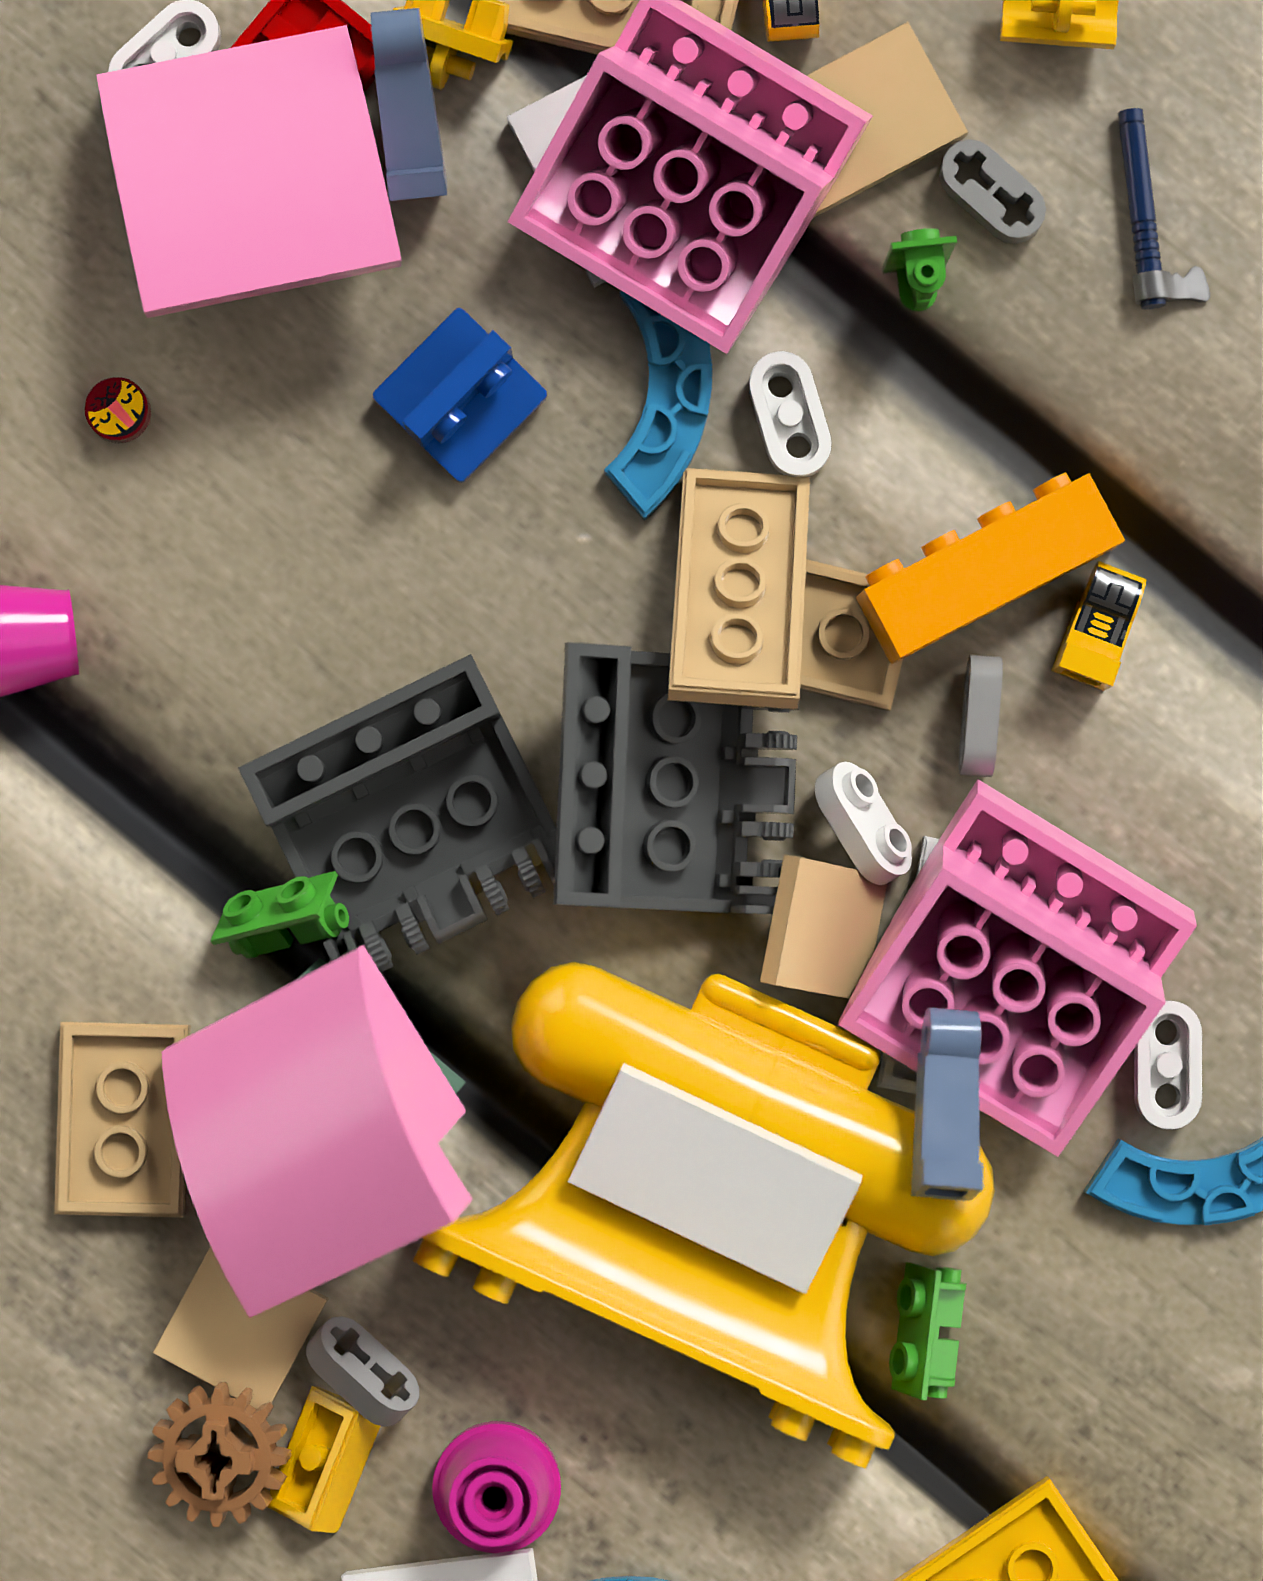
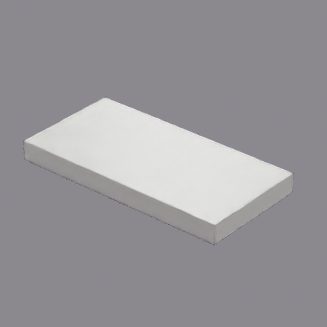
(715, 1178)

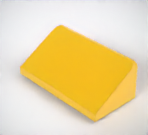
(324, 1463)

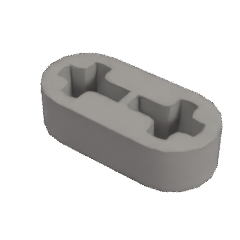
(1002, 180)
(980, 715)
(362, 1371)

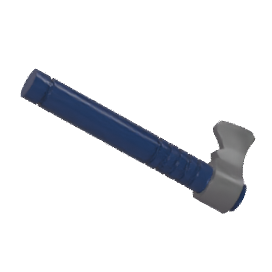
(1151, 284)

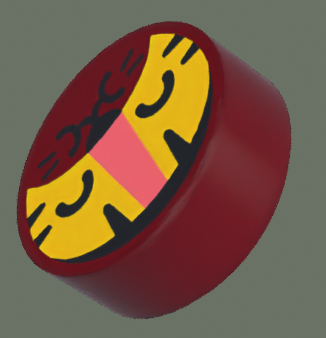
(117, 410)

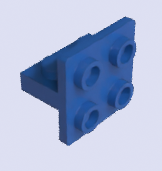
(460, 394)

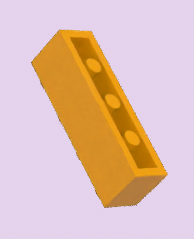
(989, 567)

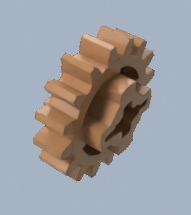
(246, 1454)

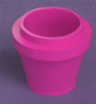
(35, 638)
(501, 1457)

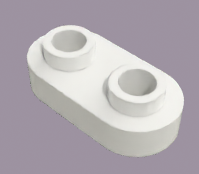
(160, 37)
(790, 415)
(863, 823)
(1171, 1064)

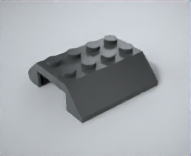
(662, 791)
(410, 810)

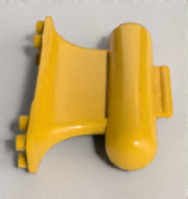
(771, 1070)

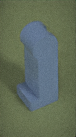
(407, 106)
(948, 1107)

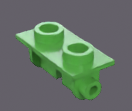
(919, 266)
(259, 920)
(920, 1360)

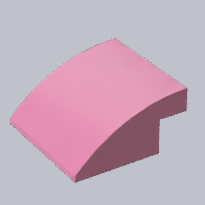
(689, 168)
(247, 171)
(1039, 942)
(312, 1132)

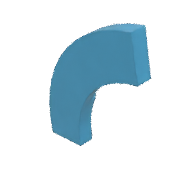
(672, 414)
(1181, 1190)

